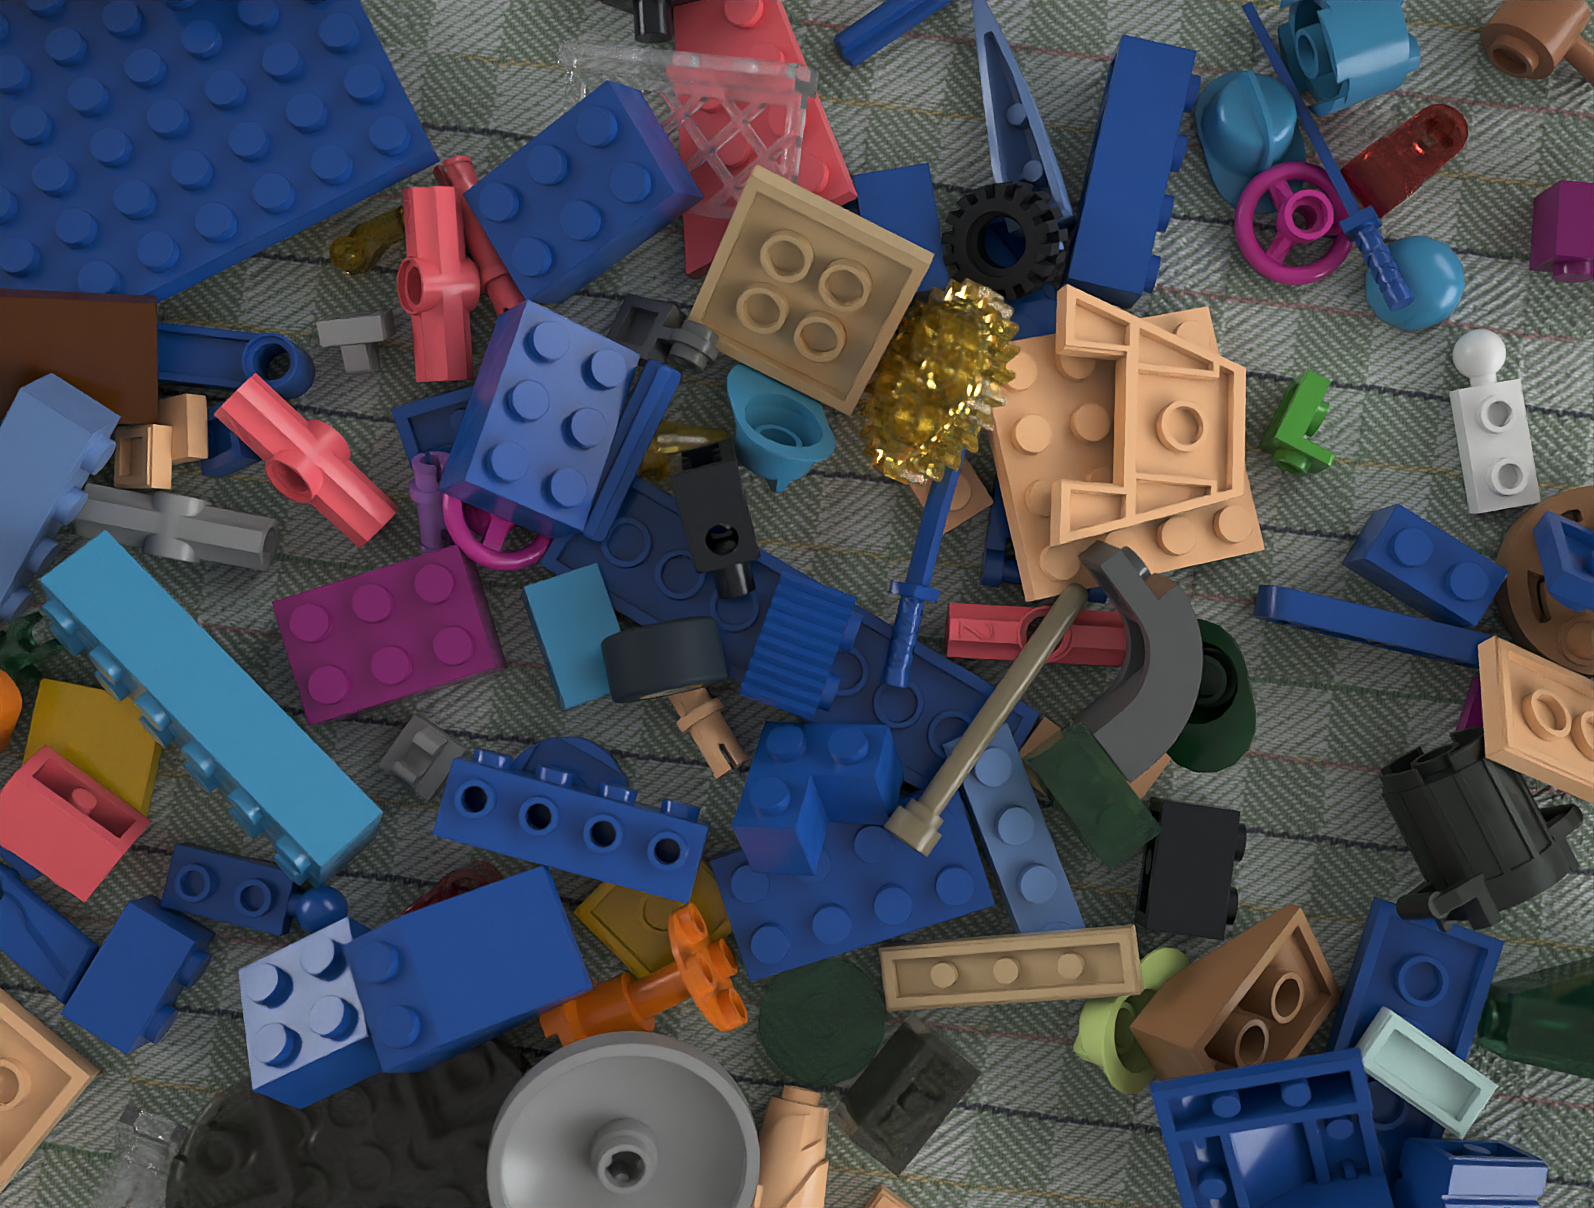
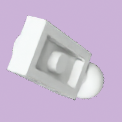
(1491, 428)

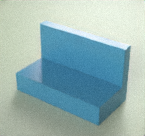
(570, 622)

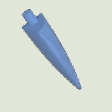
(1014, 126)

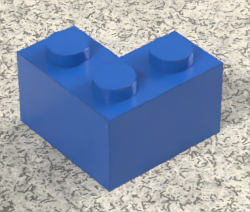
(806, 780)

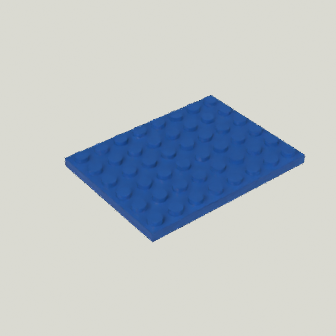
(186, 135)

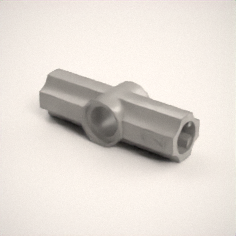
(179, 527)

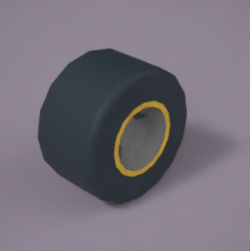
(664, 659)

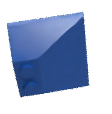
(1274, 1135)

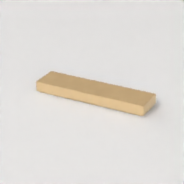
(1012, 968)

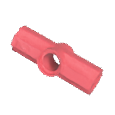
(438, 283)
(306, 460)
(1001, 630)

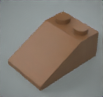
(1241, 1002)

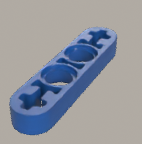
(1369, 625)

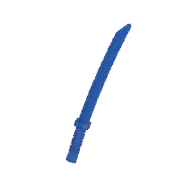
(1362, 224)
(916, 586)

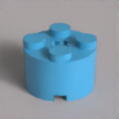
(1346, 50)

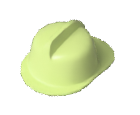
(1105, 1024)

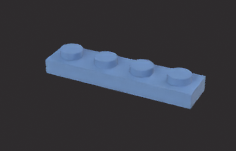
(1017, 839)

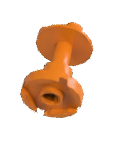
(629, 1004)

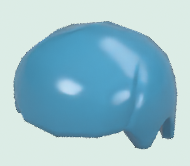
(1433, 277)

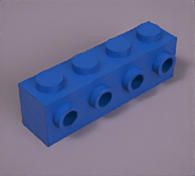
(573, 826)

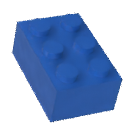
(583, 194)
(540, 421)

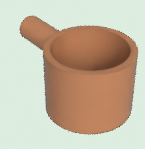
(1535, 35)

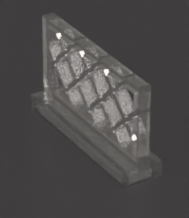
(703, 79)

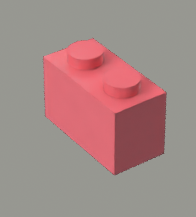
(66, 823)

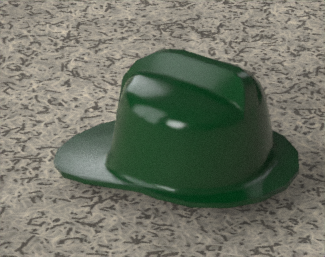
(1224, 709)

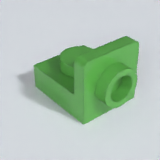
(1299, 415)

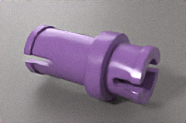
(429, 500)

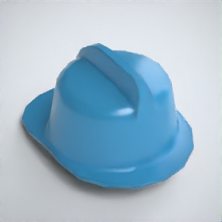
(1246, 128)
(776, 427)

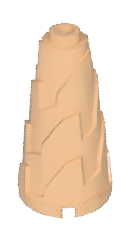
(793, 1151)

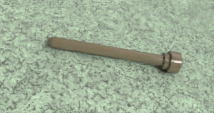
(920, 819)

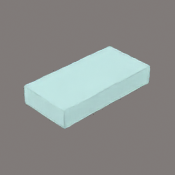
(1424, 1072)

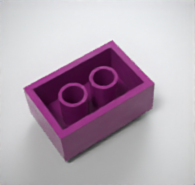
(389, 635)

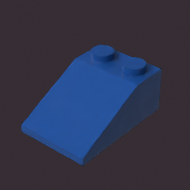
(465, 970)

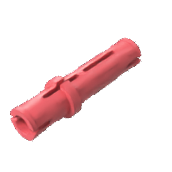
(492, 272)

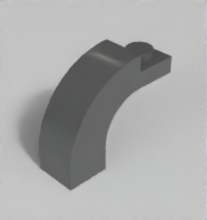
(1161, 664)

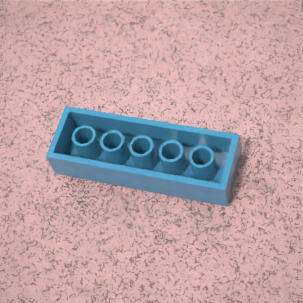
(209, 710)

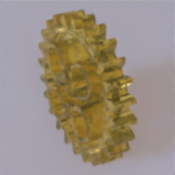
(939, 382)

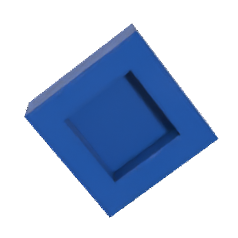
(226, 450)

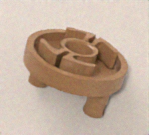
(1565, 634)

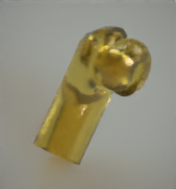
(368, 242)

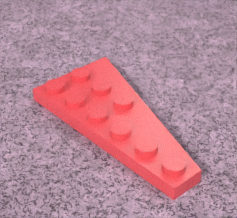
(754, 32)

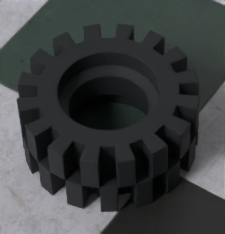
(1040, 232)

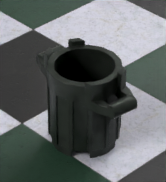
(1474, 833)

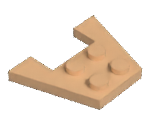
(1173, 422)

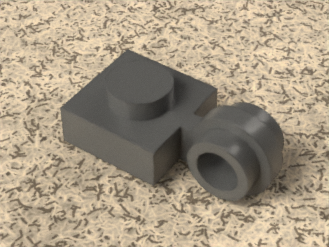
(658, 326)

